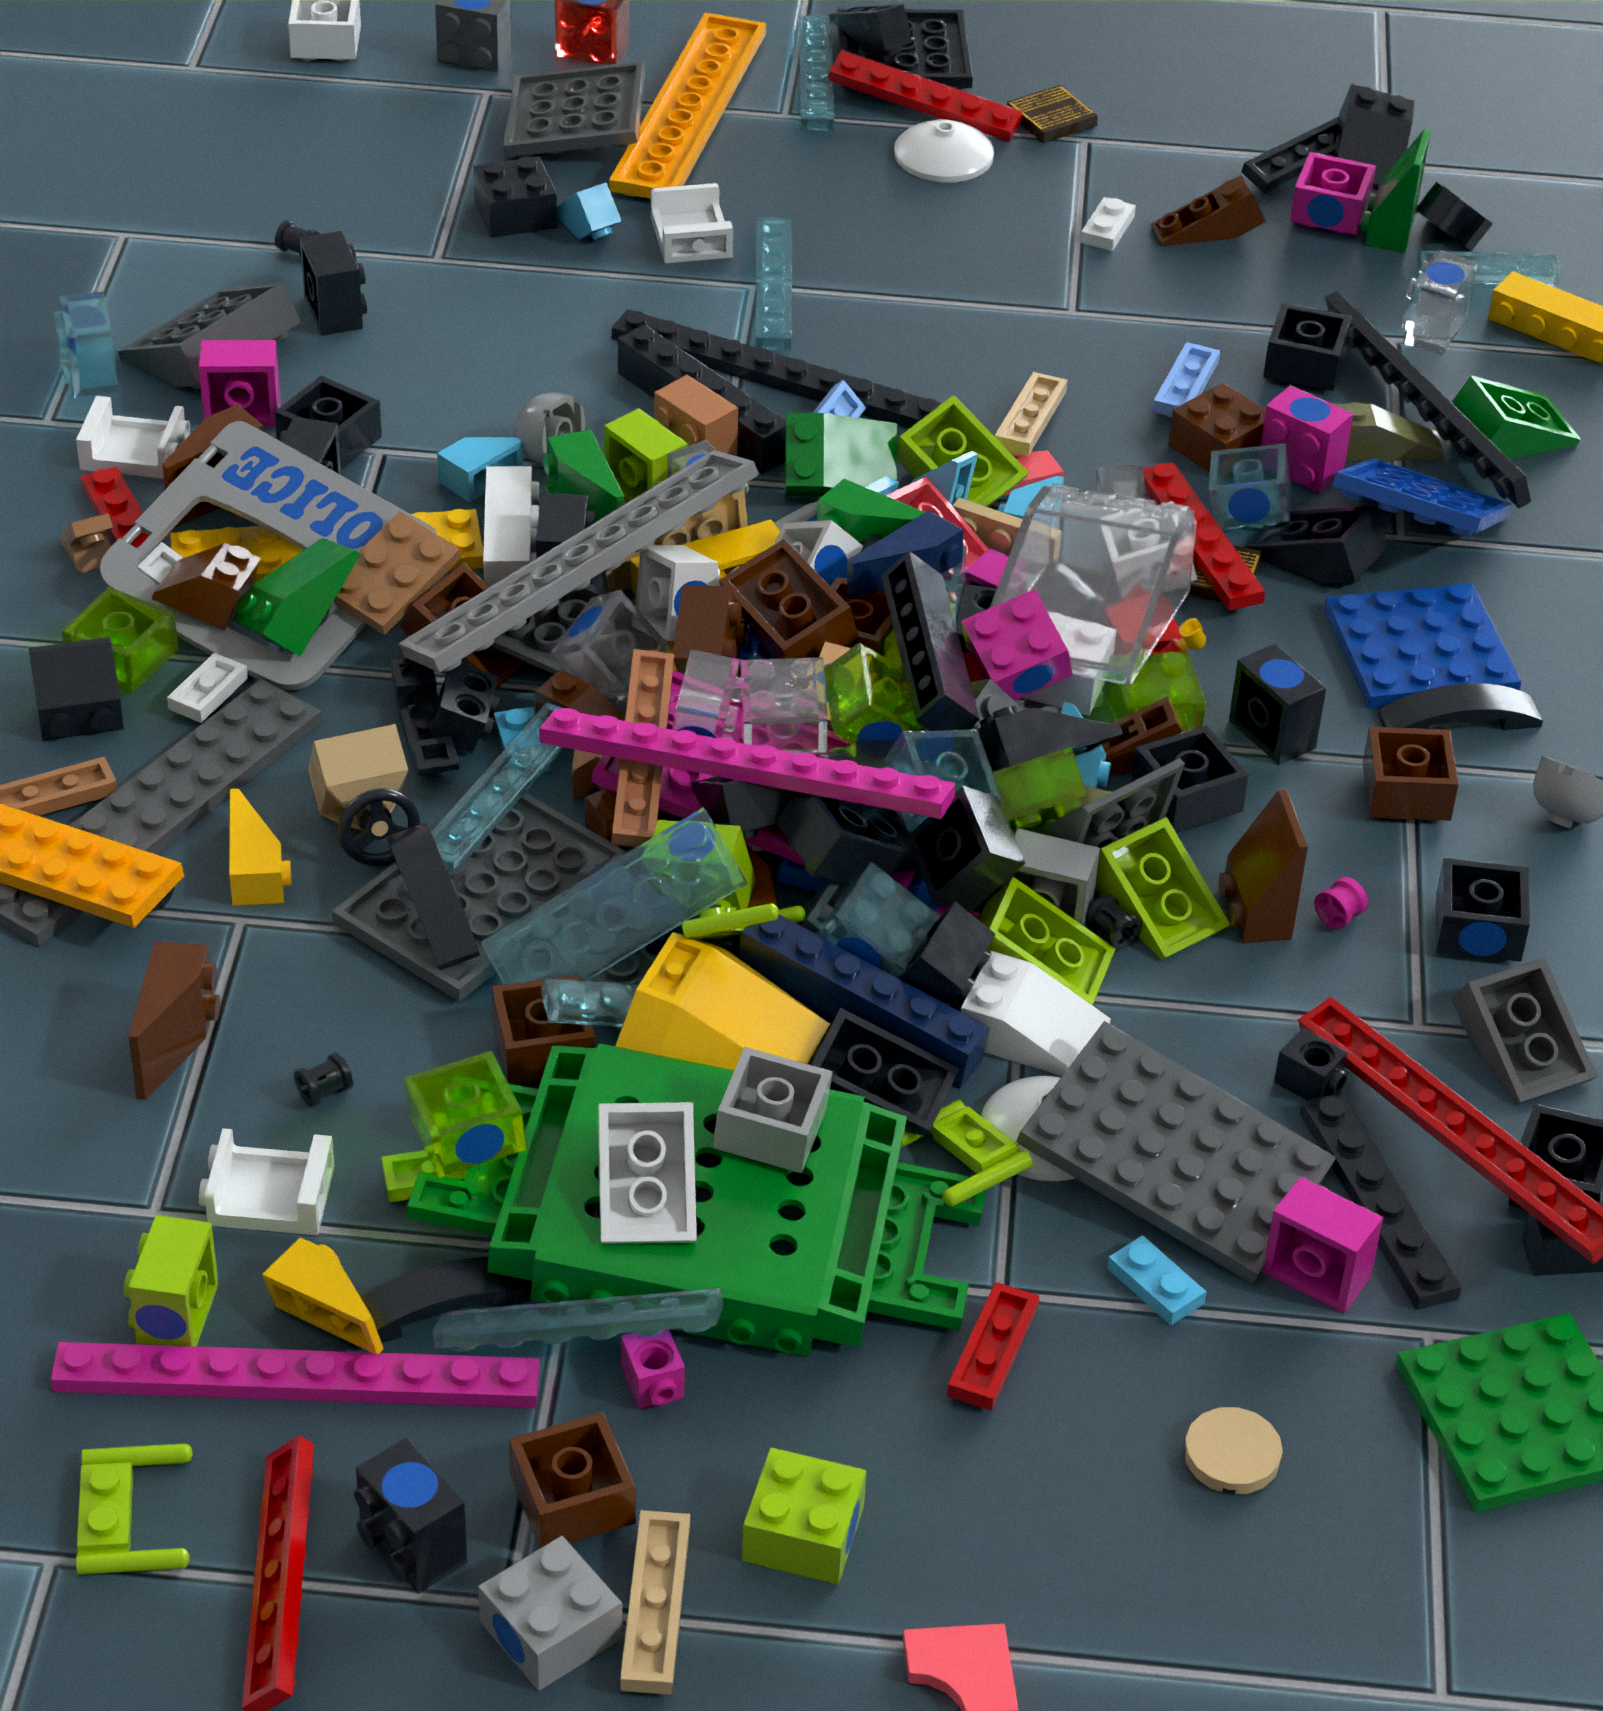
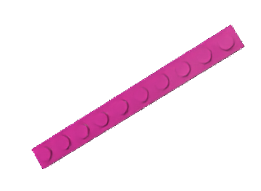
(748, 763)
(296, 1375)

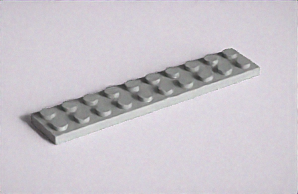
(577, 561)

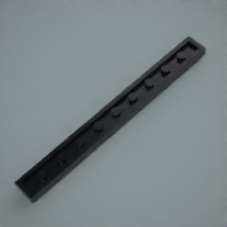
(781, 371)
(1433, 405)

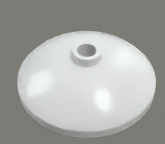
(943, 151)
(1012, 1108)

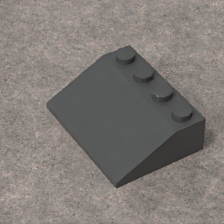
(228, 314)

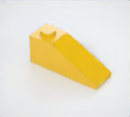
(255, 857)
(316, 1289)

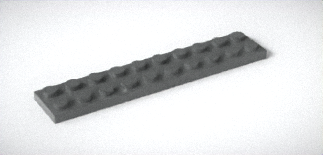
(177, 790)

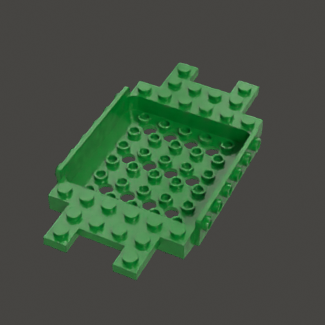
(854, 1246)

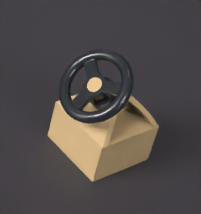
(358, 786)

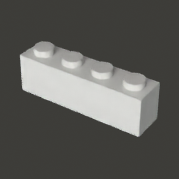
(509, 521)

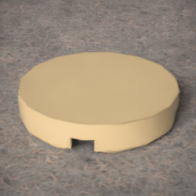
(1233, 1450)

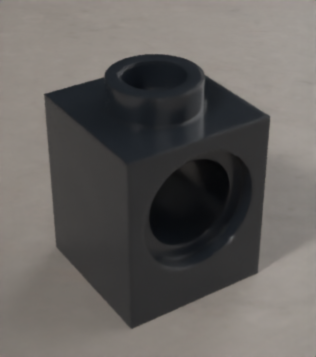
(1311, 1066)

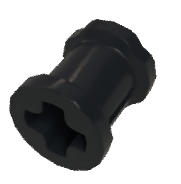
(288, 236)
(1098, 920)
(337, 1075)

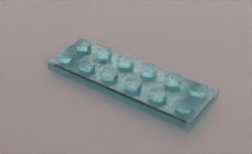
(620, 906)

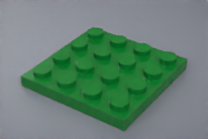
(1513, 1409)

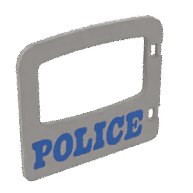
(282, 494)

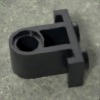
(1453, 216)

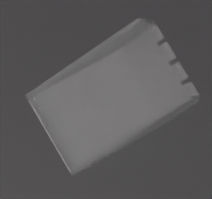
(1104, 573)

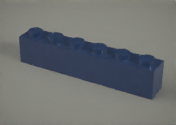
(833, 979)

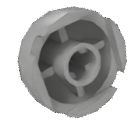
(546, 417)
(1568, 793)

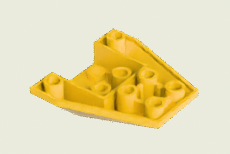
(710, 1005)

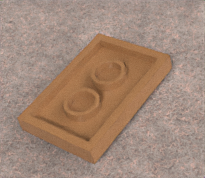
(395, 572)

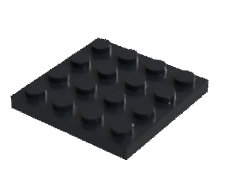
(936, 52)

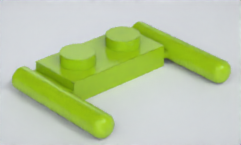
(728, 922)
(977, 1146)
(107, 1510)

